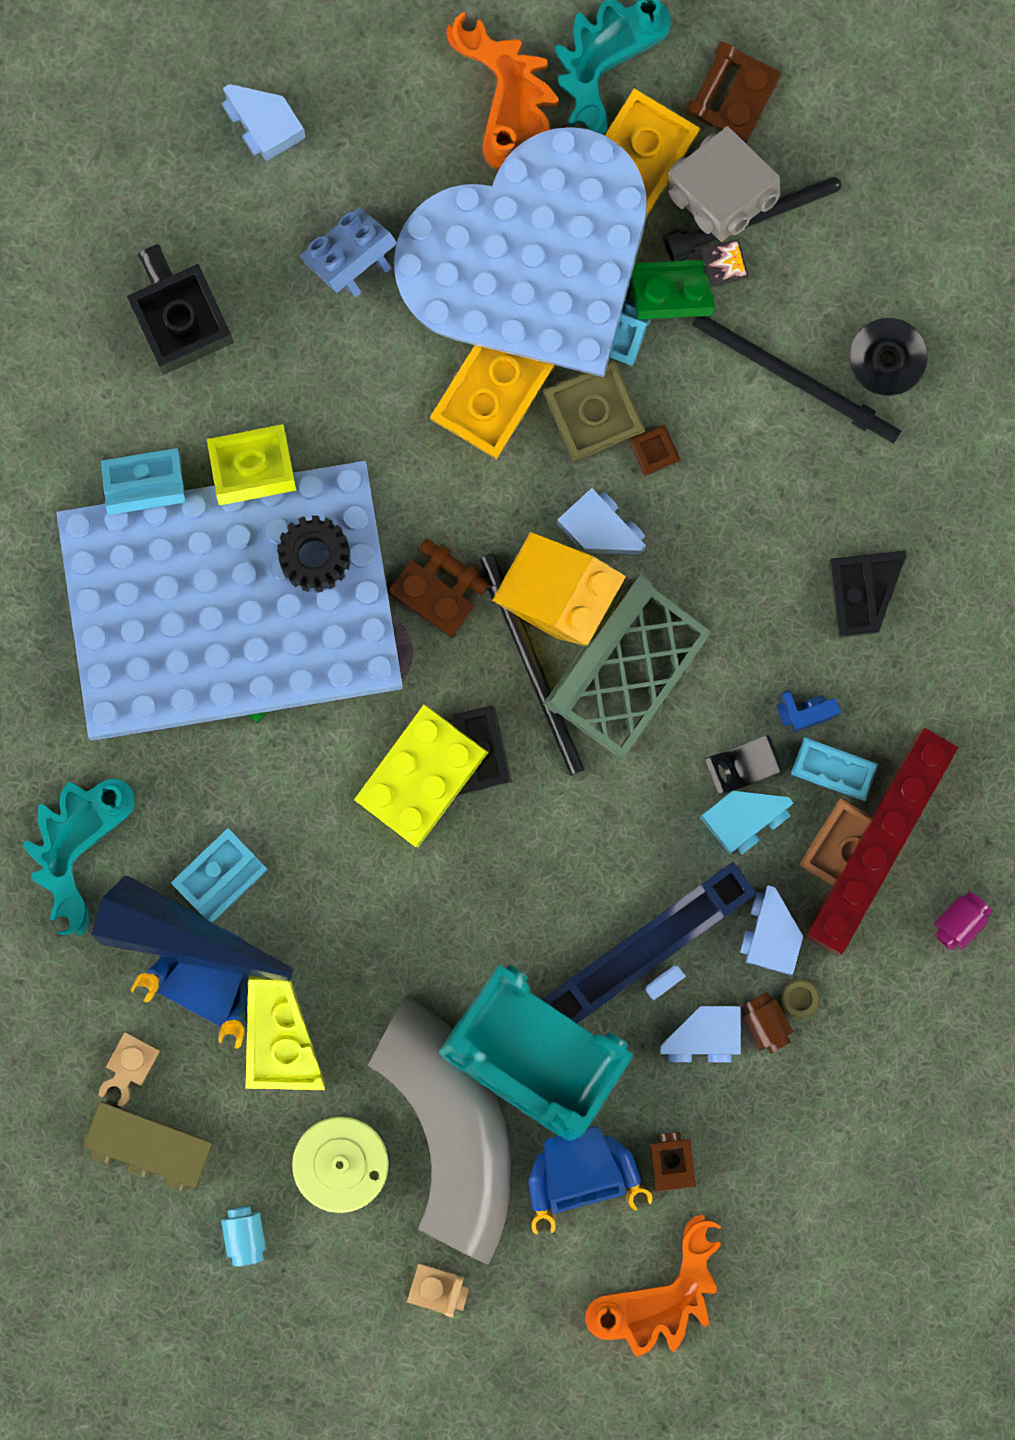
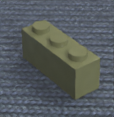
(147, 1146)

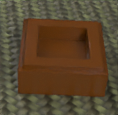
(654, 450)

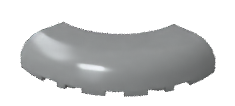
(462, 1131)

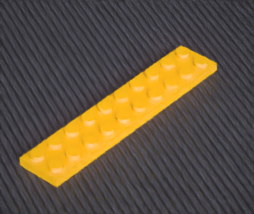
(499, 387)

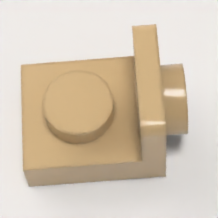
(438, 1290)

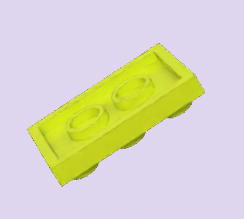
(421, 776)

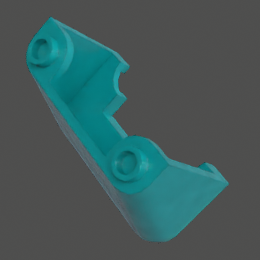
(535, 1055)

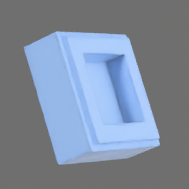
(664, 982)

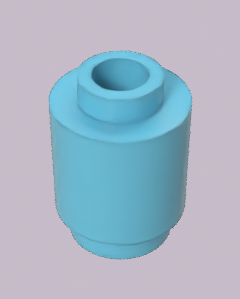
(243, 1236)

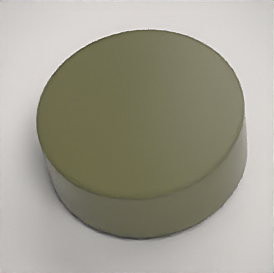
(799, 998)

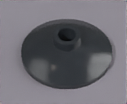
(891, 337)

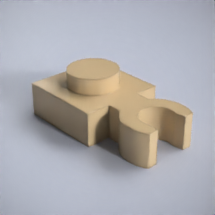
(130, 1062)

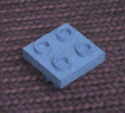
(349, 251)

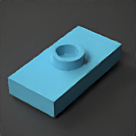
(834, 769)

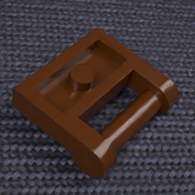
(745, 98)

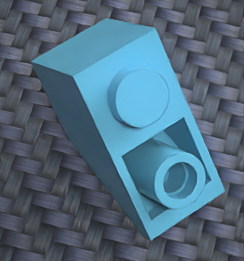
(744, 814)

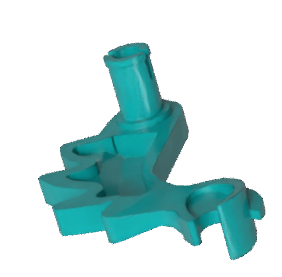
(615, 39)
(82, 823)

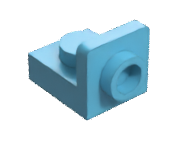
(628, 335)

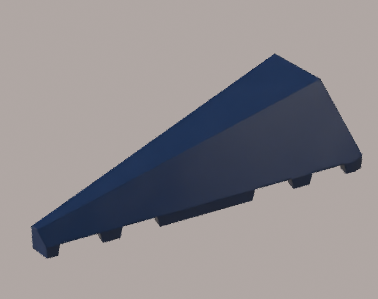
(149, 922)

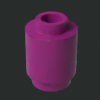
(962, 921)

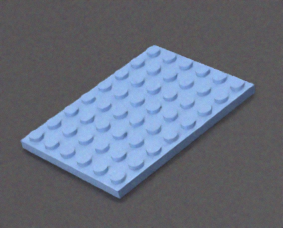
(195, 622)

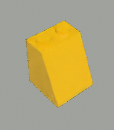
(558, 589)

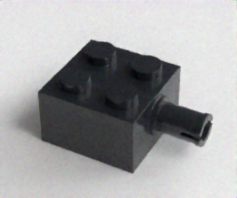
(177, 313)

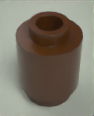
(766, 1023)

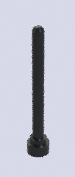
(683, 243)

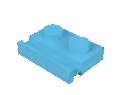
(142, 481)
(219, 876)

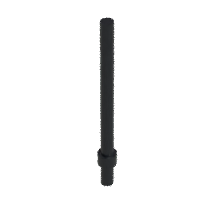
(862, 416)
(533, 669)

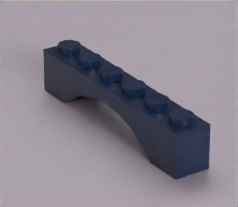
(651, 944)

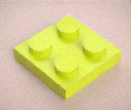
(251, 464)

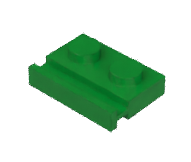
(671, 290)

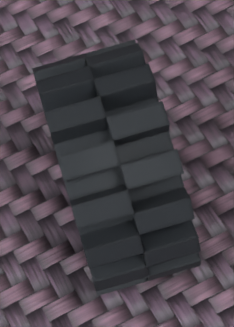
(308, 531)

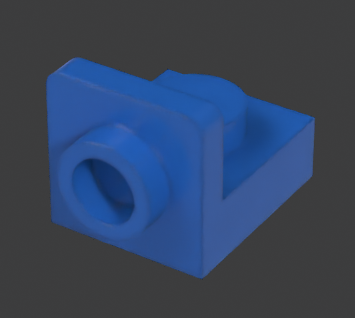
(815, 711)

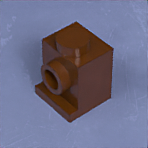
(672, 1178)

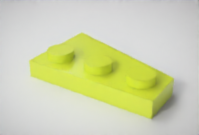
(278, 1039)

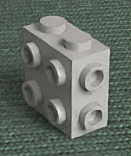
(723, 184)

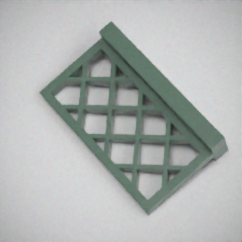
(603, 642)

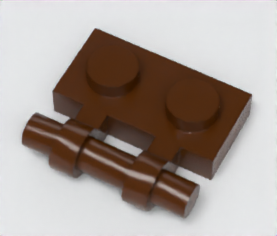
(430, 596)

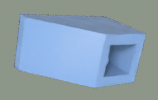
(267, 119)
(598, 529)
(775, 935)
(706, 1031)

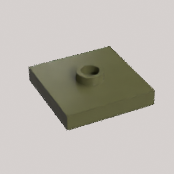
(593, 412)

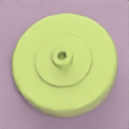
(340, 1164)

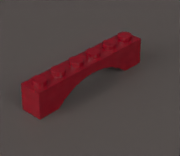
(881, 842)

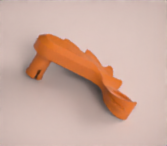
(517, 94)
(665, 1309)

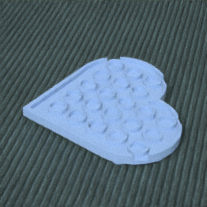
(533, 258)

